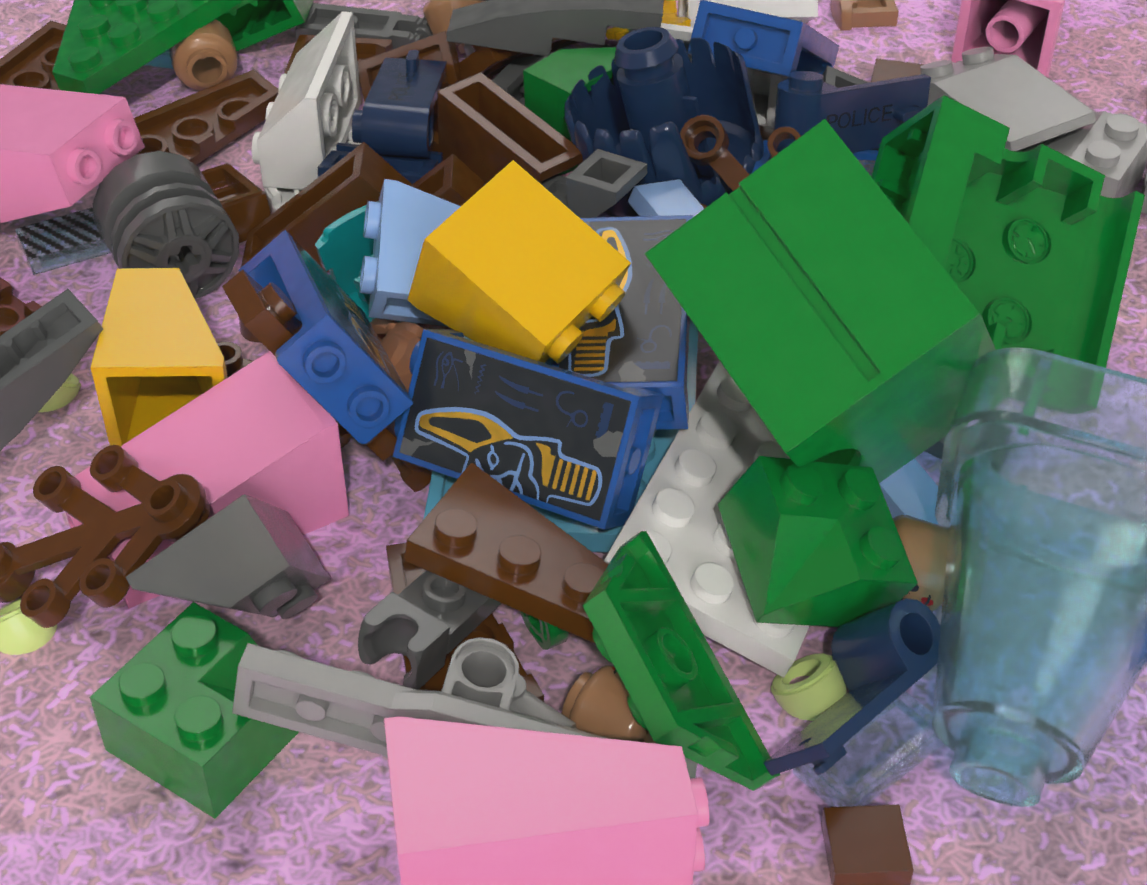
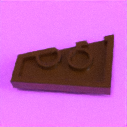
(507, 552)

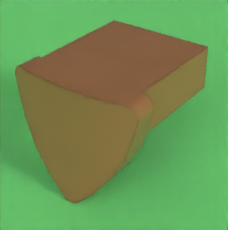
(864, 13)

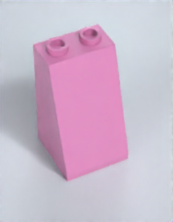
(1011, 28)
(59, 146)
(243, 437)
(540, 807)

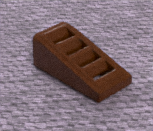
(240, 199)

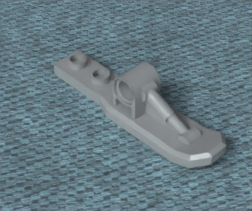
(351, 705)

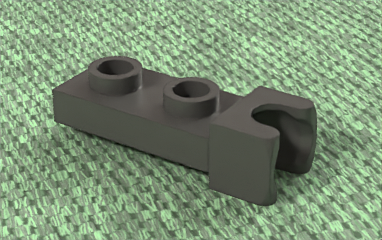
(422, 624)

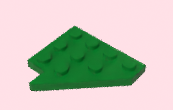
(119, 36)

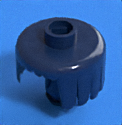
(651, 102)

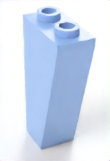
(398, 227)

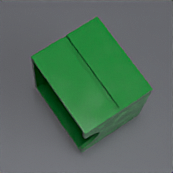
(827, 308)

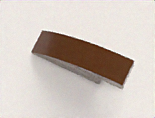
(493, 128)
(348, 187)

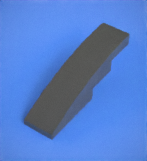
(532, 24)
(40, 357)

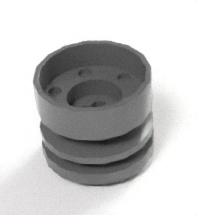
(165, 216)

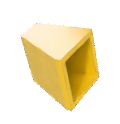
(518, 270)
(151, 351)

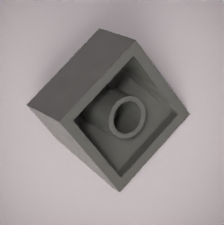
(238, 560)

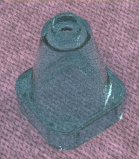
(1040, 569)

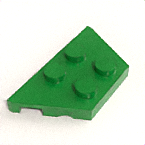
(670, 668)

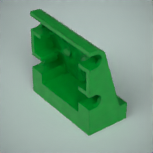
(1014, 229)

